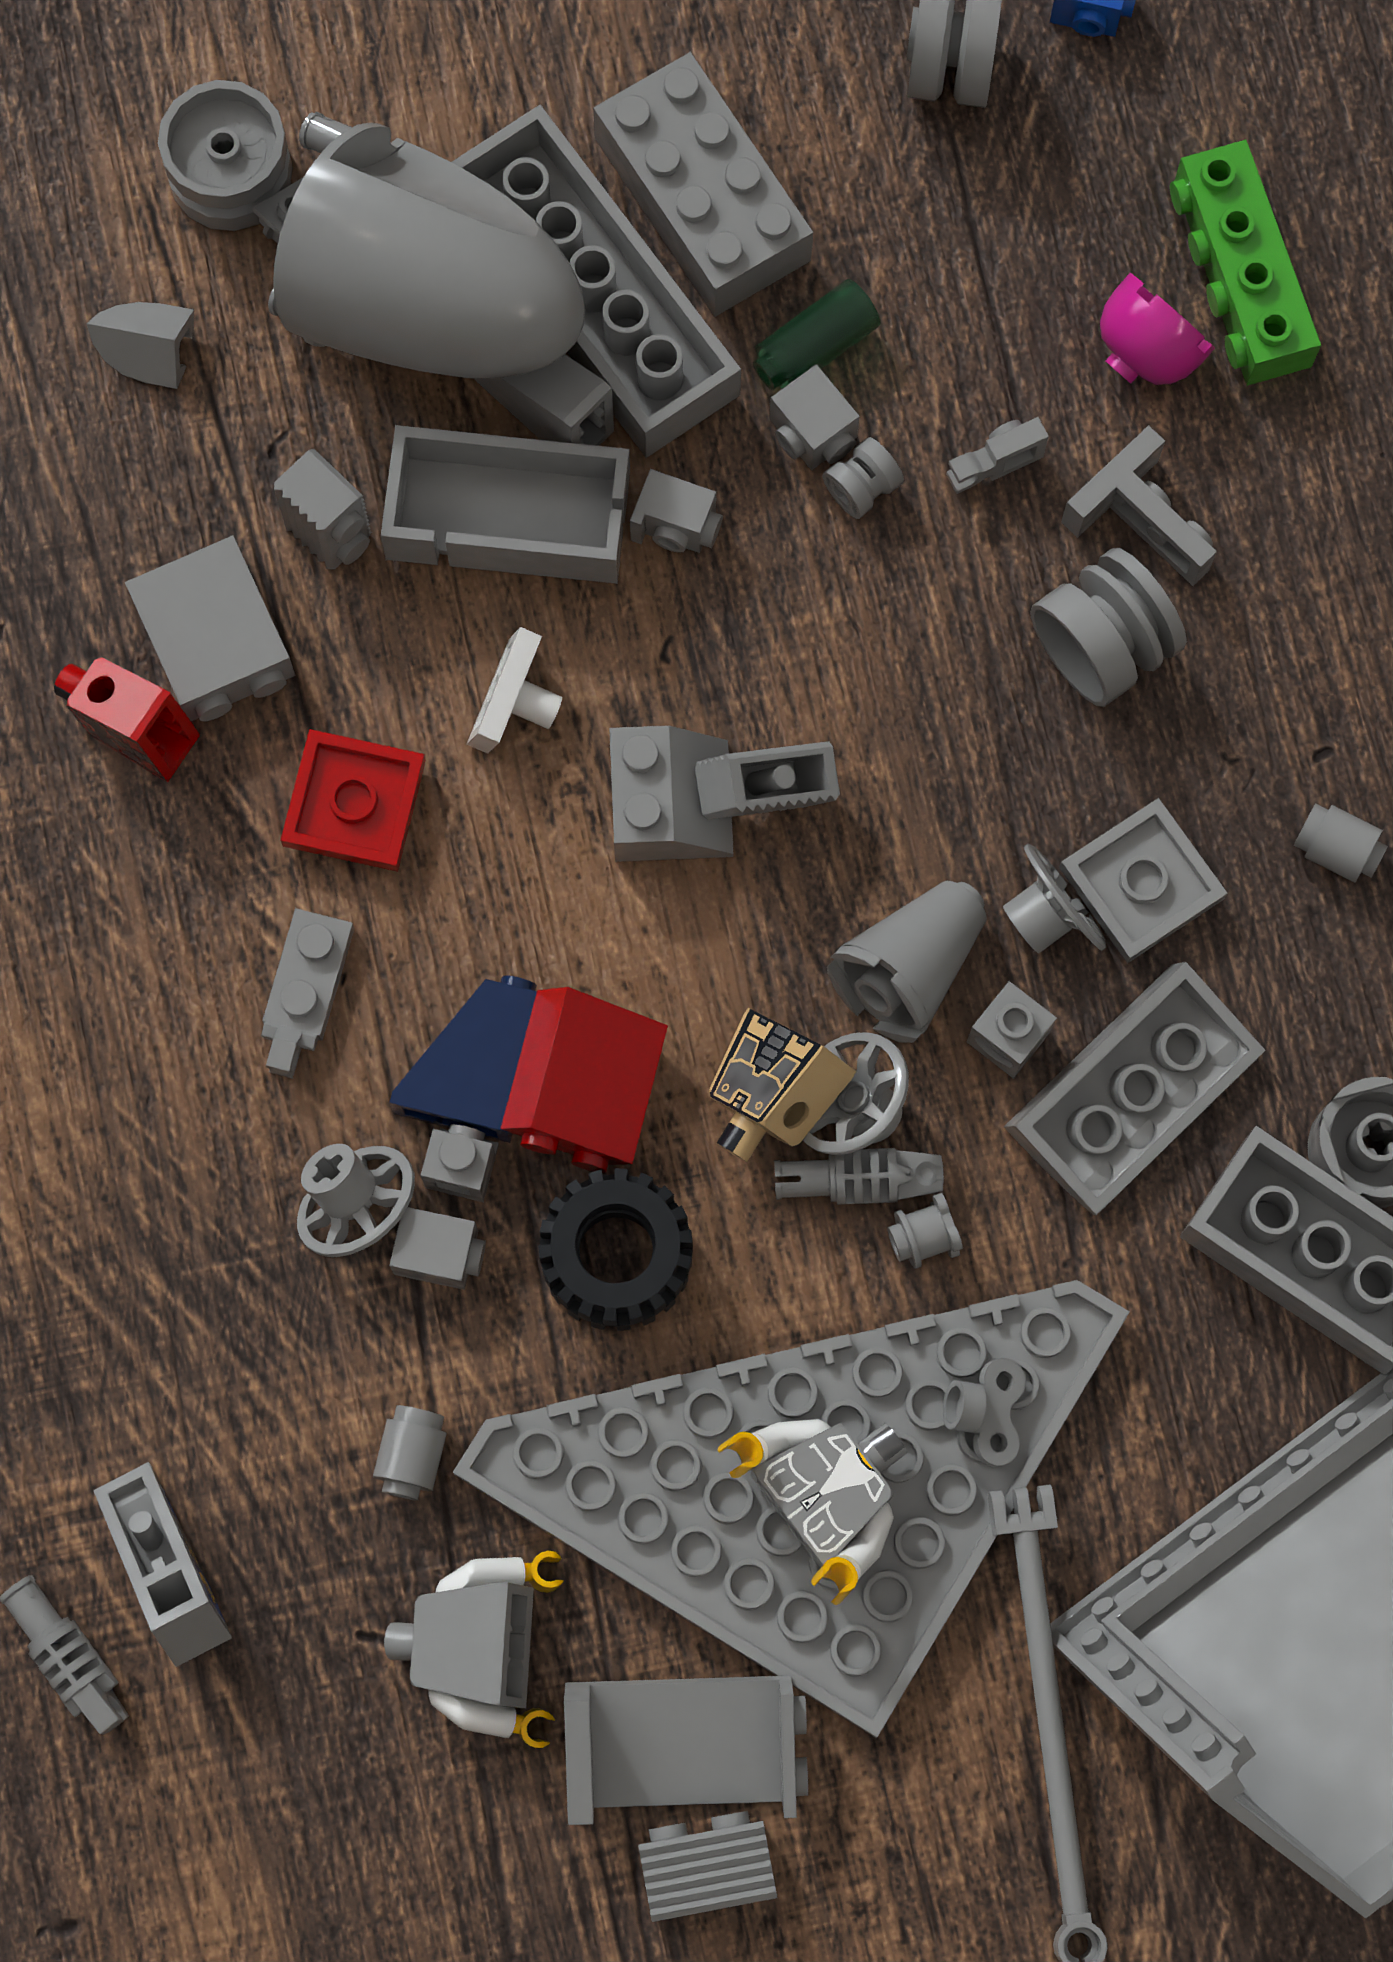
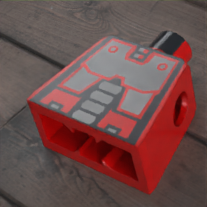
(128, 715)

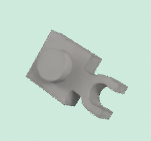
(1005, 451)

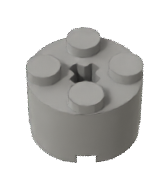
(1339, 1133)

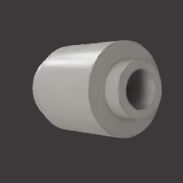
(1341, 842)
(410, 1452)

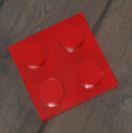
(353, 800)

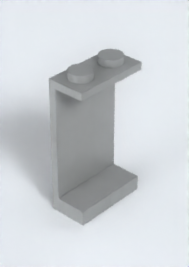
(683, 1743)

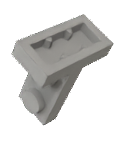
(1143, 508)

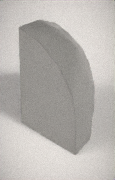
(143, 340)

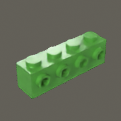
(1245, 263)

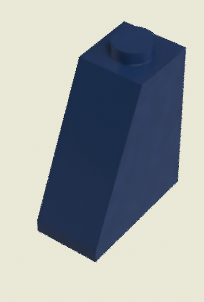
(472, 1062)

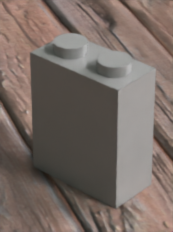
(211, 630)

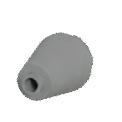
(909, 959)

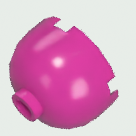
(1149, 336)

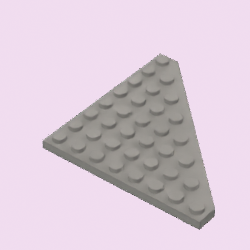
(653, 1501)

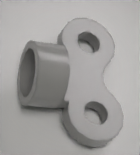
(987, 1410)

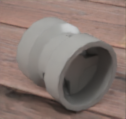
(863, 478)

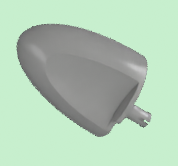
(418, 262)

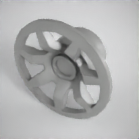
(1046, 911)
(867, 1104)
(346, 1190)

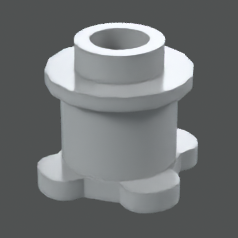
(925, 1233)

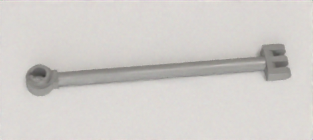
(1025, 1529)

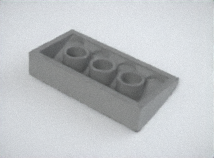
(1135, 1087)

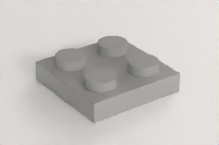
(1143, 880)

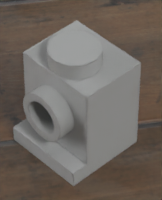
(675, 514)
(459, 1162)

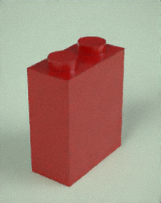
(583, 1079)

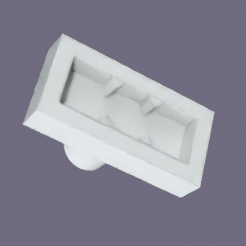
(513, 694)

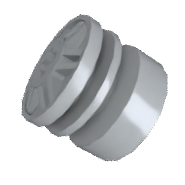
(1108, 627)

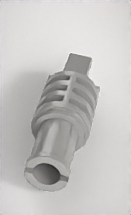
(863, 1176)
(65, 1657)

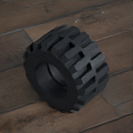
(607, 1198)

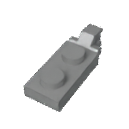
(304, 987)

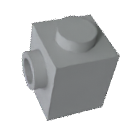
(814, 419)

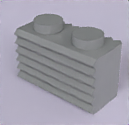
(323, 510)
(767, 780)
(706, 1868)

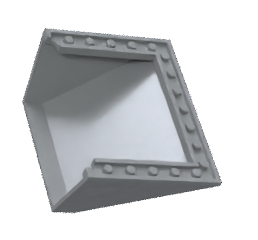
(1267, 1648)

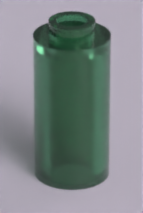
(816, 335)

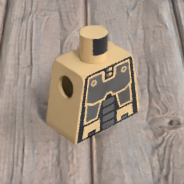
(774, 1084)

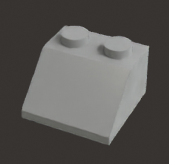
(658, 795)

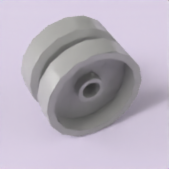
(957, 40)
(224, 153)

